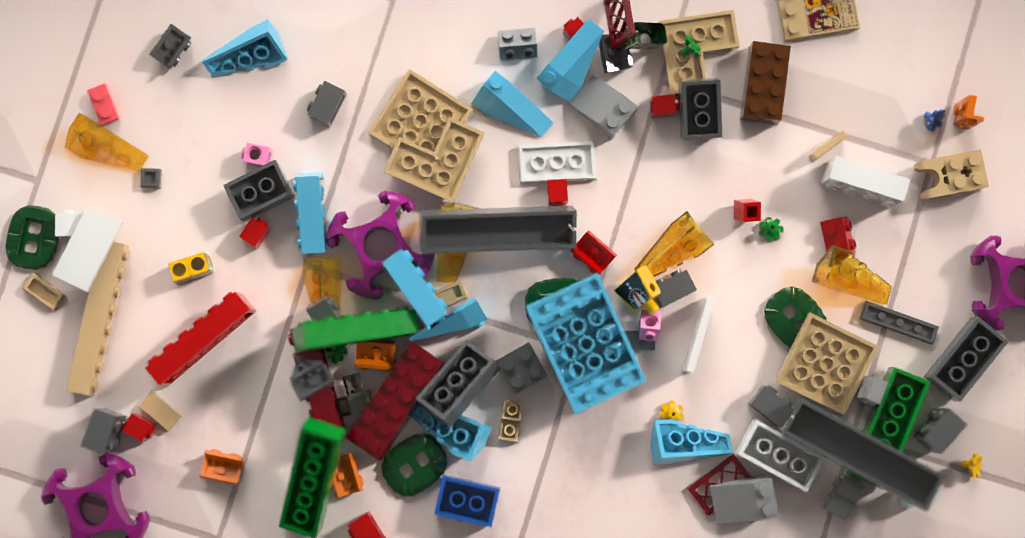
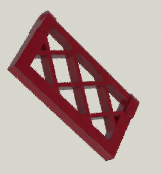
(628, 22)
(705, 479)

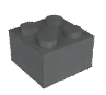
(521, 368)
(939, 430)
(104, 431)

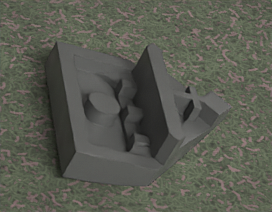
(310, 377)

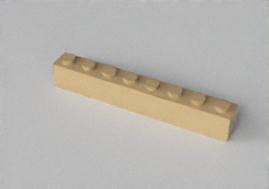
(96, 323)

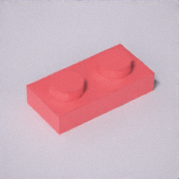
(103, 104)

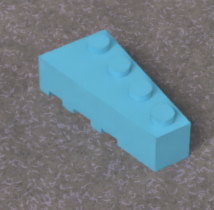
(311, 212)
(414, 287)

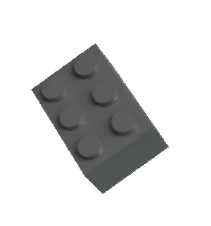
(700, 108)
(259, 191)

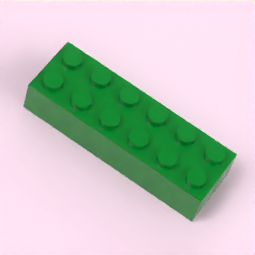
(354, 330)
(897, 412)
(312, 477)

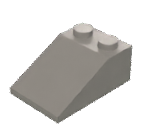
(603, 106)
(744, 500)

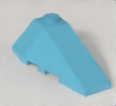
(252, 49)
(569, 67)
(506, 103)
(461, 319)
(463, 438)
(681, 443)

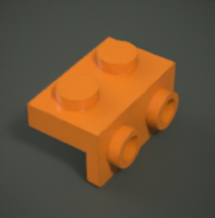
(964, 113)
(376, 355)
(222, 467)
(347, 477)

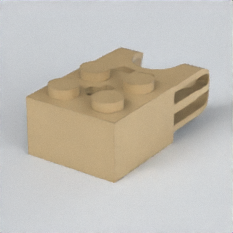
(948, 176)

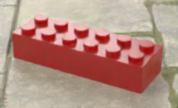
(200, 339)

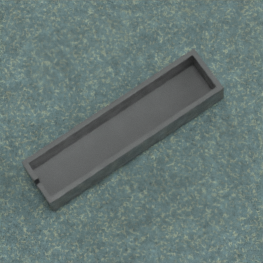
(497, 229)
(863, 455)

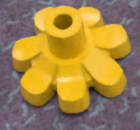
(669, 409)
(974, 465)

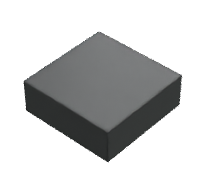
(150, 178)

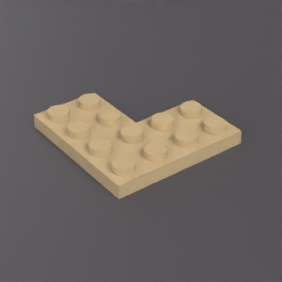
(710, 31)
(441, 170)

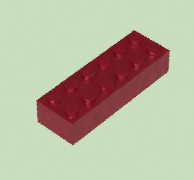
(394, 401)
(322, 403)

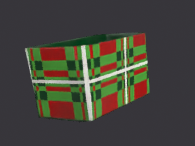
(657, 35)

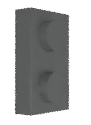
(517, 44)
(170, 46)
(614, 60)

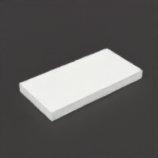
(557, 161)
(87, 248)
(698, 334)

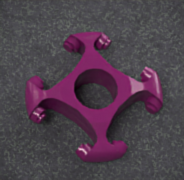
(359, 235)
(999, 268)
(109, 488)

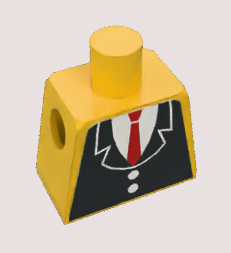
(639, 291)

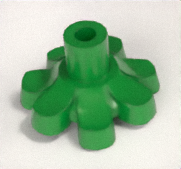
(691, 47)
(768, 232)
(335, 353)

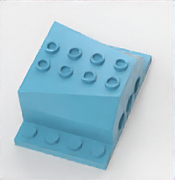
(585, 343)

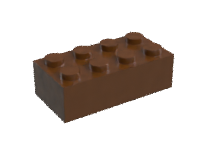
(765, 82)

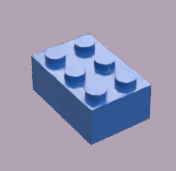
(467, 500)

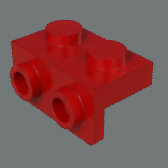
(838, 233)
(593, 253)

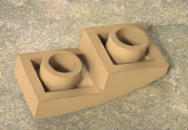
(510, 421)

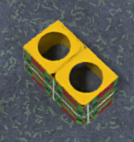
(190, 271)

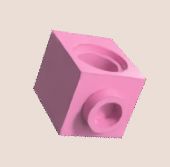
(265, 154)
(649, 326)

